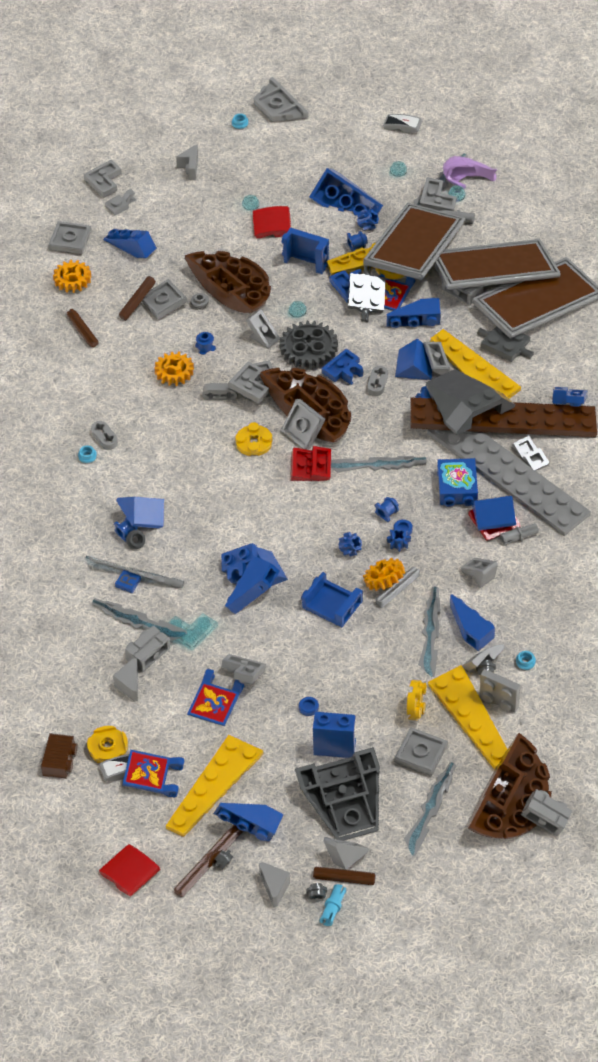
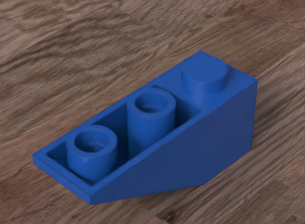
(134, 242)
(416, 314)
(255, 581)
(473, 627)
(253, 818)

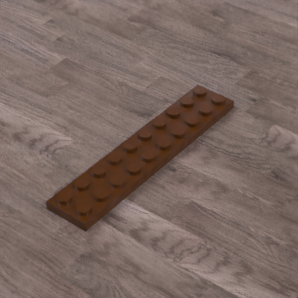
(522, 419)

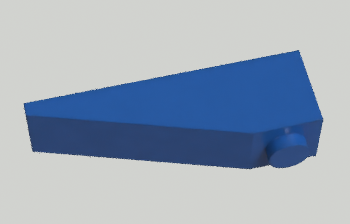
(338, 191)

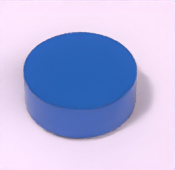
(404, 524)
(308, 706)

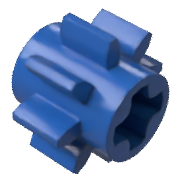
(367, 219)
(398, 539)
(350, 544)

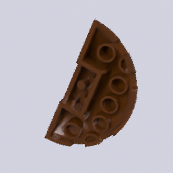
(231, 280)
(316, 393)
(508, 790)

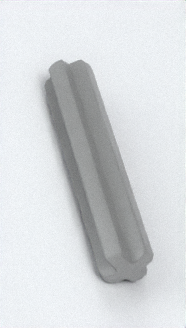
(391, 592)

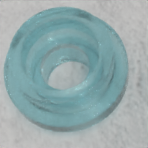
(398, 169)
(457, 191)
(250, 202)
(297, 309)

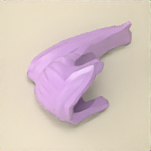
(459, 167)

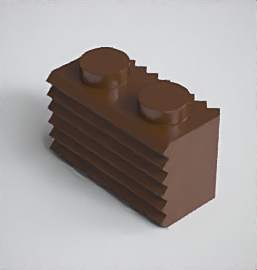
(58, 756)

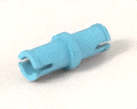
(333, 905)

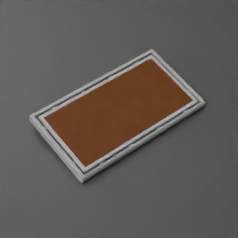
(414, 241)
(495, 264)
(529, 304)

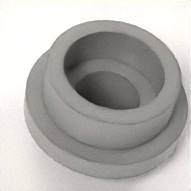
(196, 302)

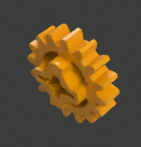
(72, 276)
(174, 368)
(384, 574)

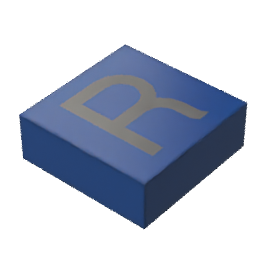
(128, 581)

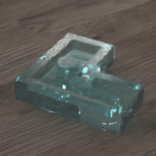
(196, 632)

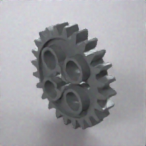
(308, 344)

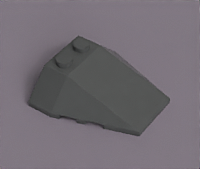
(464, 397)
(344, 793)

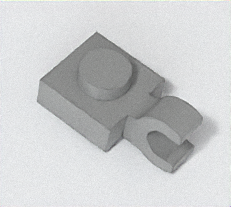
(119, 204)

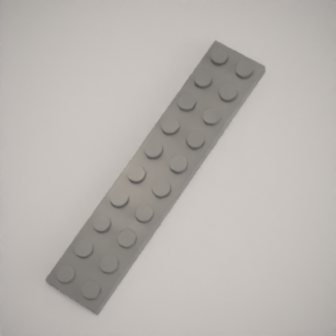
(515, 478)

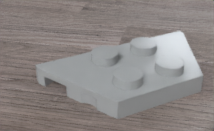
(279, 103)

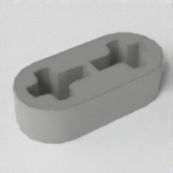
(373, 380)
(218, 391)
(107, 433)

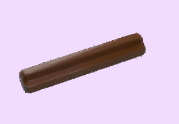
(137, 297)
(82, 328)
(343, 875)

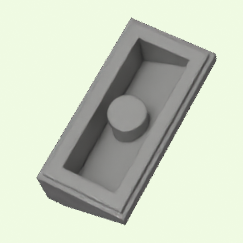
(437, 357)

